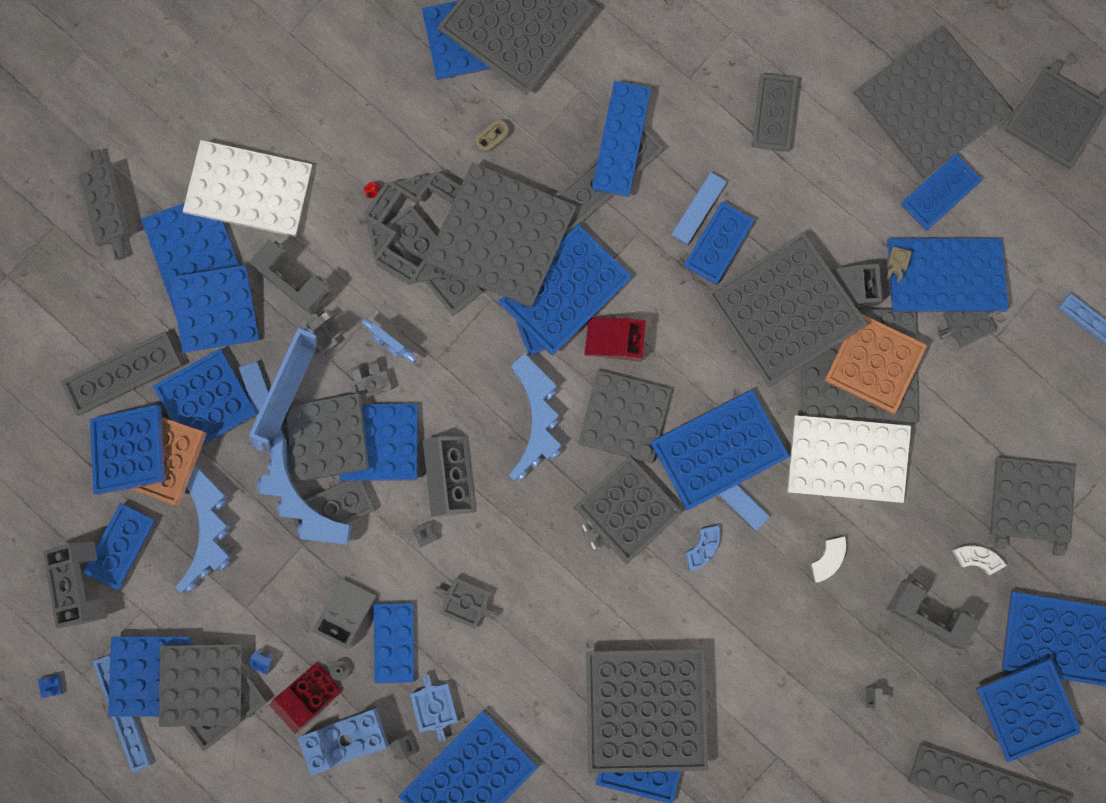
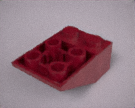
(615, 338)
(305, 697)

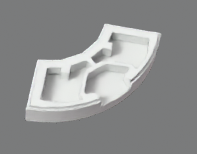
(979, 557)
(831, 559)

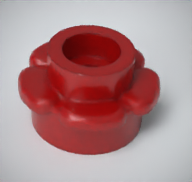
(371, 190)

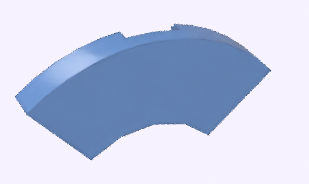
(704, 549)

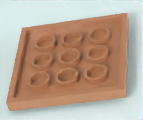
(876, 365)
(181, 452)

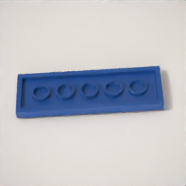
(621, 139)

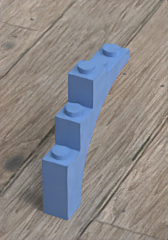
(543, 416)
(279, 484)
(211, 526)

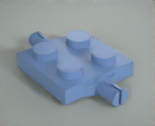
(393, 346)
(434, 708)

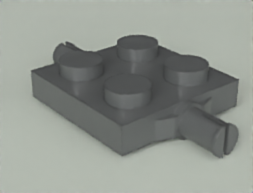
(968, 326)
(465, 603)

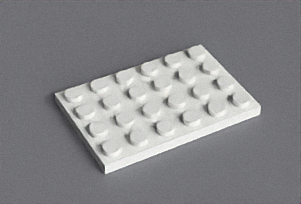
(247, 188)
(848, 458)

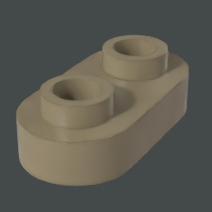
(490, 135)

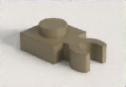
(898, 262)

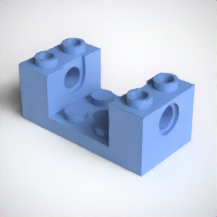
(323, 746)

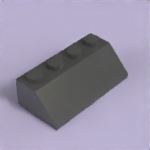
(448, 475)

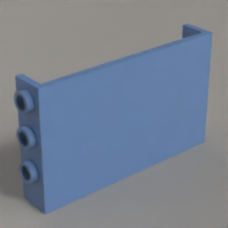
(283, 389)

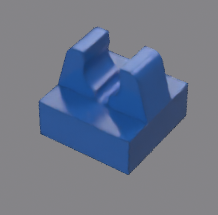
(260, 662)
(50, 686)

